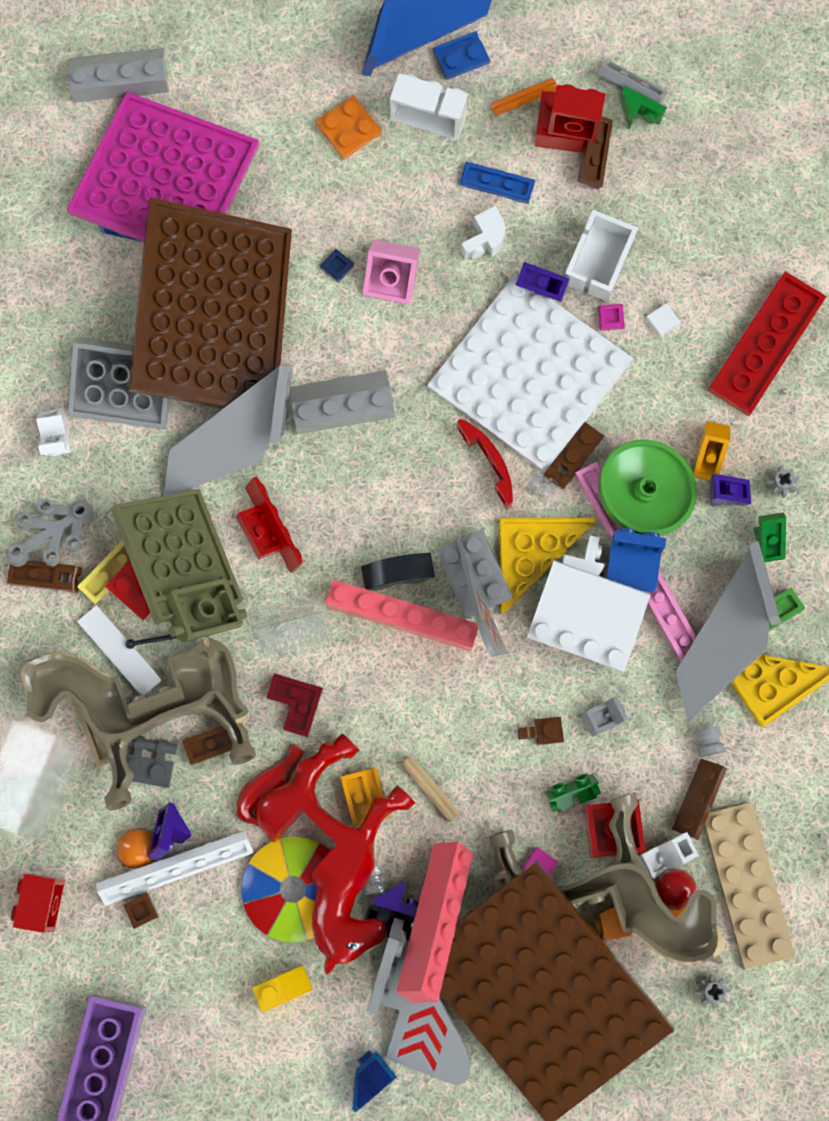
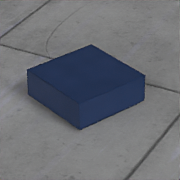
(337, 265)

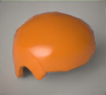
(134, 848)

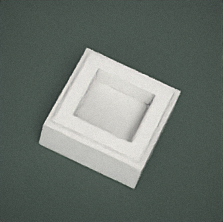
(663, 320)

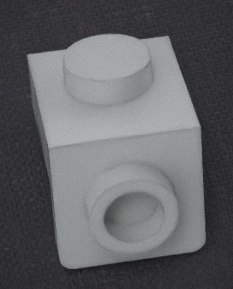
(604, 716)

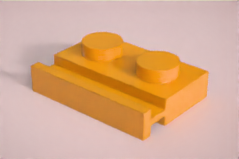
(359, 791)

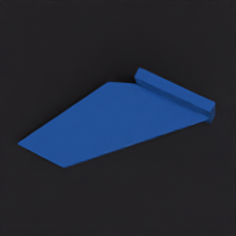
(414, 23)

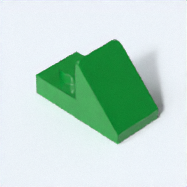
(636, 103)
(772, 536)

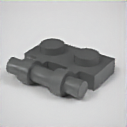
(150, 770)

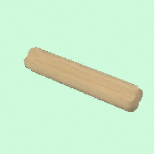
(430, 788)

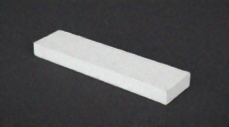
(112, 643)

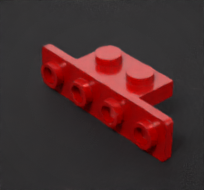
(265, 529)

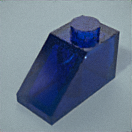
(371, 1078)

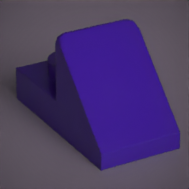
(542, 282)
(729, 490)
(167, 830)
(392, 901)

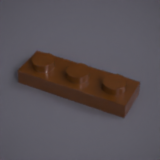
(595, 156)
(699, 798)

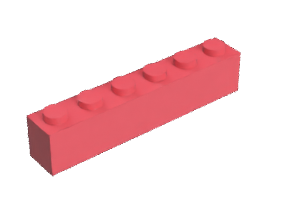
(402, 615)
(435, 923)

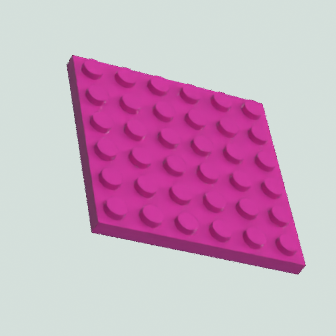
(162, 157)

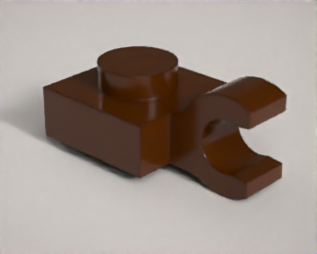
(545, 730)

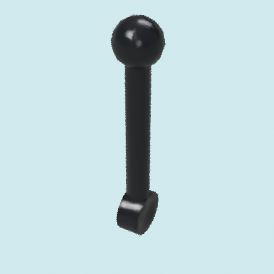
(130, 644)

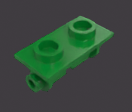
(583, 786)

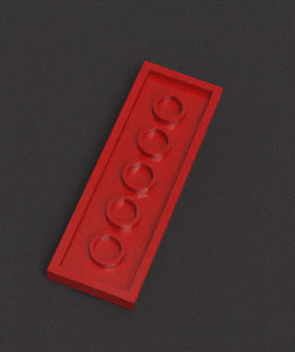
(766, 343)

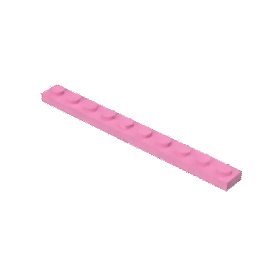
(661, 601)

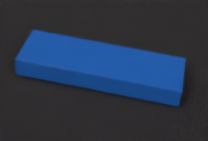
(497, 182)

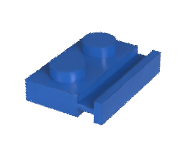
(461, 55)

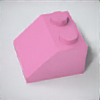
(391, 271)

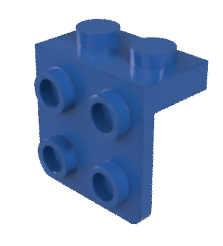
(635, 559)

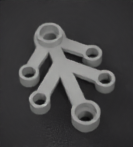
(51, 530)

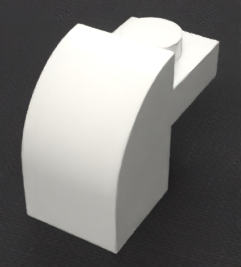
(491, 235)
(53, 432)
(588, 563)
(669, 855)

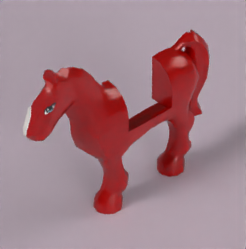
(346, 866)

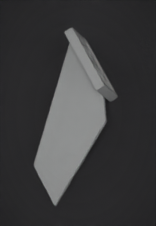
(233, 436)
(731, 635)

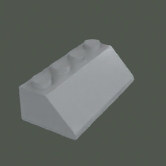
(117, 73)
(341, 402)

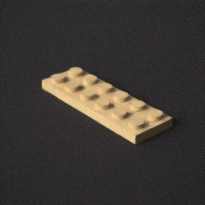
(748, 886)

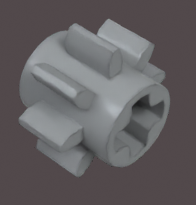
(788, 485)
(708, 986)

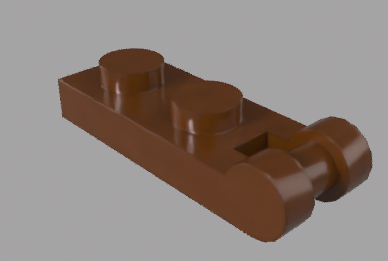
(574, 454)
(42, 576)

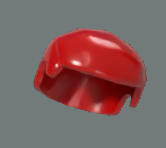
(675, 888)

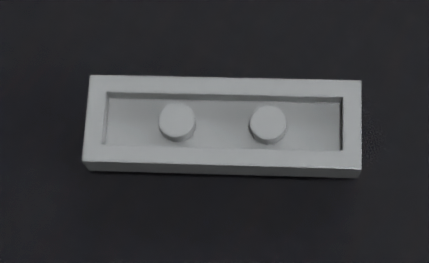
(616, 74)

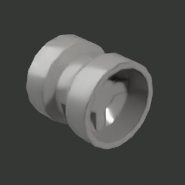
(709, 744)

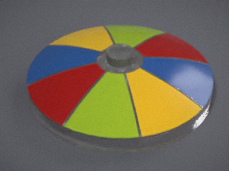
(280, 888)

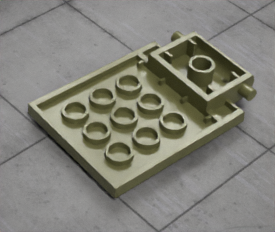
(180, 564)

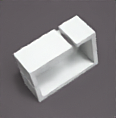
(428, 106)
(602, 256)

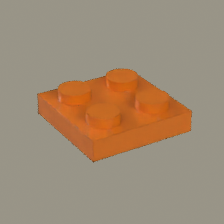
(348, 127)

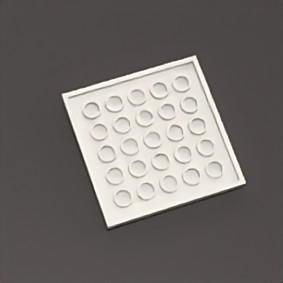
(530, 373)

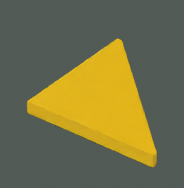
(531, 546)
(776, 685)

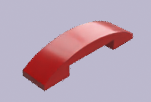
(472, 436)

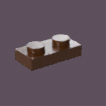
(207, 745)

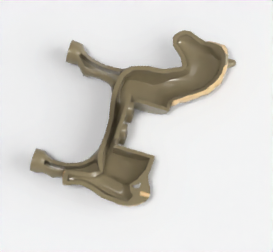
(202, 687)
(681, 939)

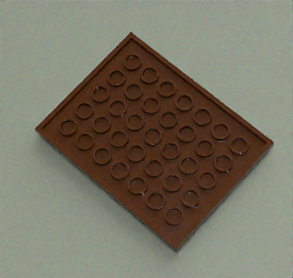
(208, 304)
(547, 994)

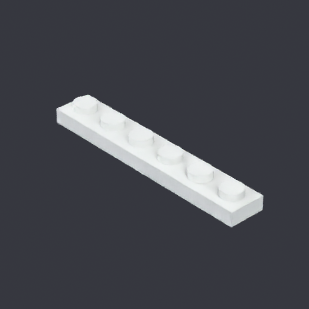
(174, 868)

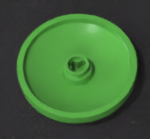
(647, 487)

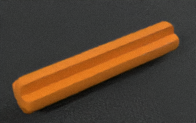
(522, 97)

